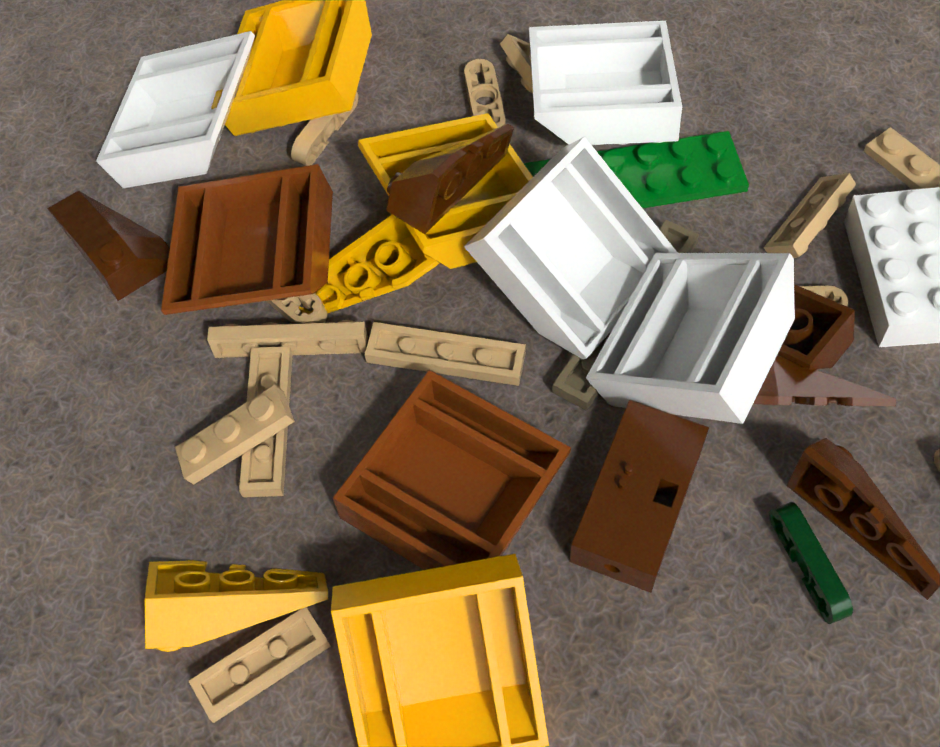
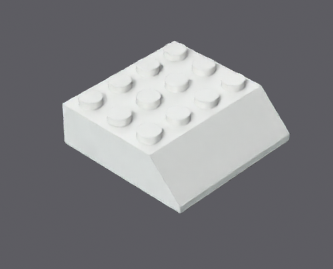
(606, 82)
(167, 115)
(570, 248)
(899, 262)
(699, 334)

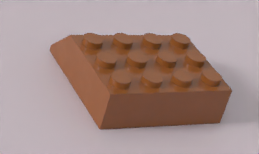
(249, 240)
(449, 477)

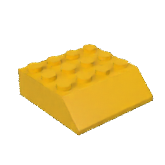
(300, 63)
(447, 238)
(441, 657)

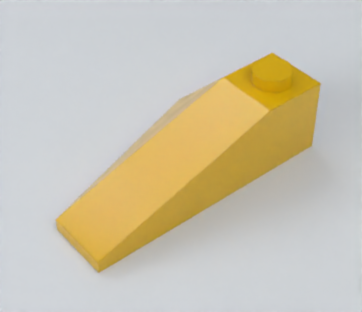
(373, 266)
(196, 606)

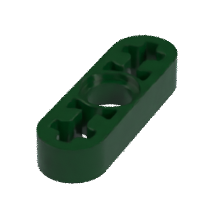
(804, 548)

